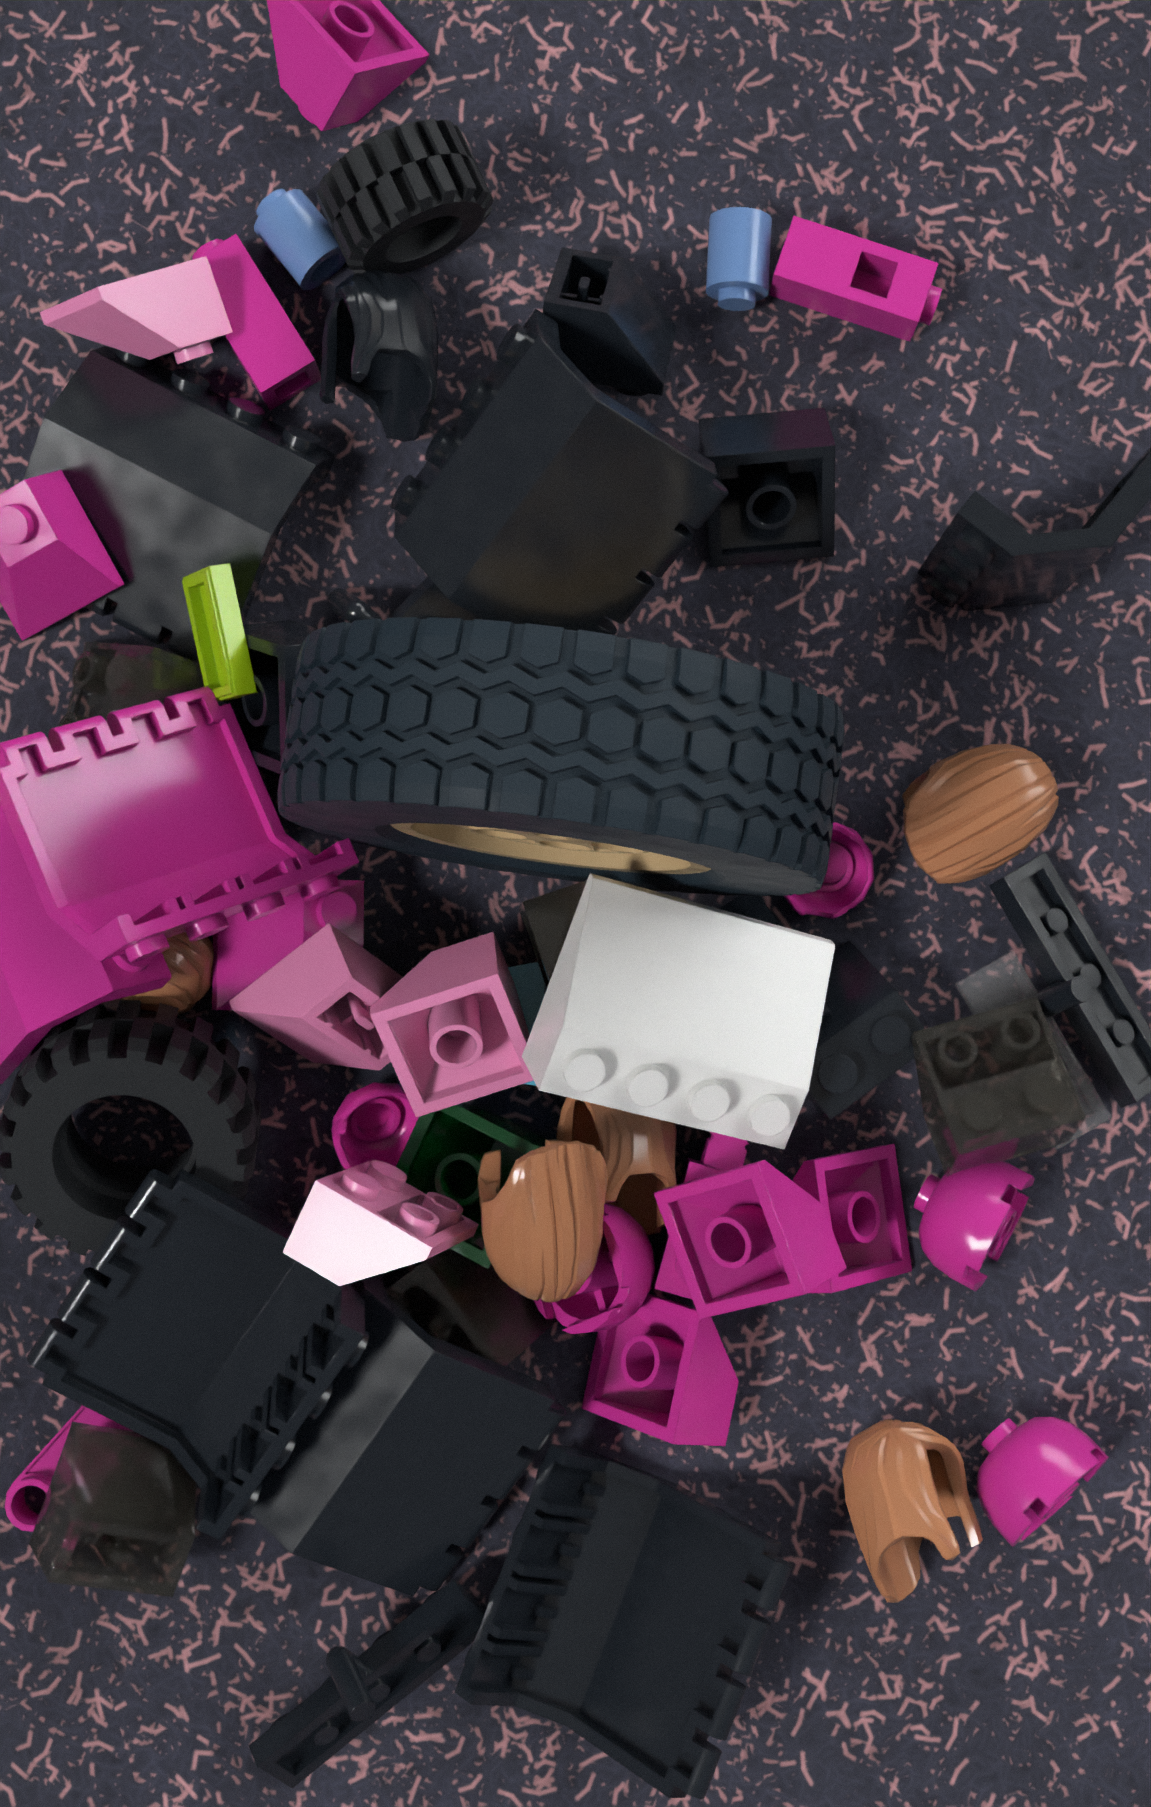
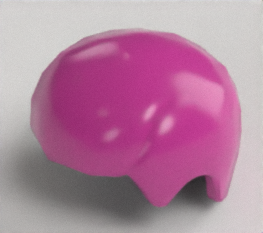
(846, 880)
(373, 1125)

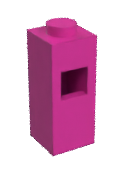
(855, 279)
(262, 331)

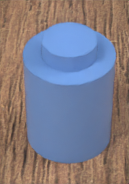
(298, 237)
(738, 257)

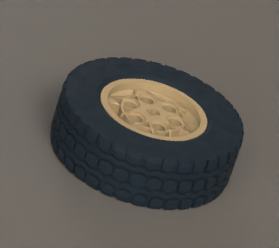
(562, 755)

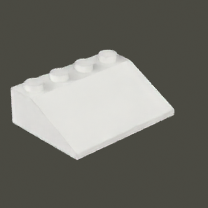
(682, 1013)

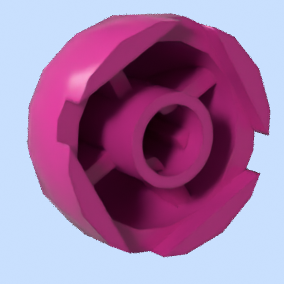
(970, 1218)
(615, 1285)
(1033, 1472)

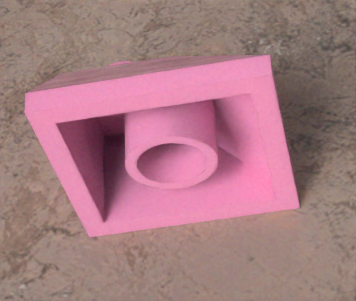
(150, 313)
(454, 1026)

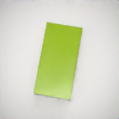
(219, 632)

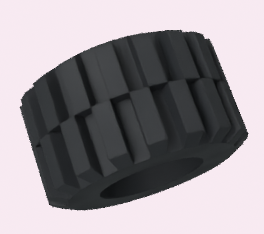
(405, 197)

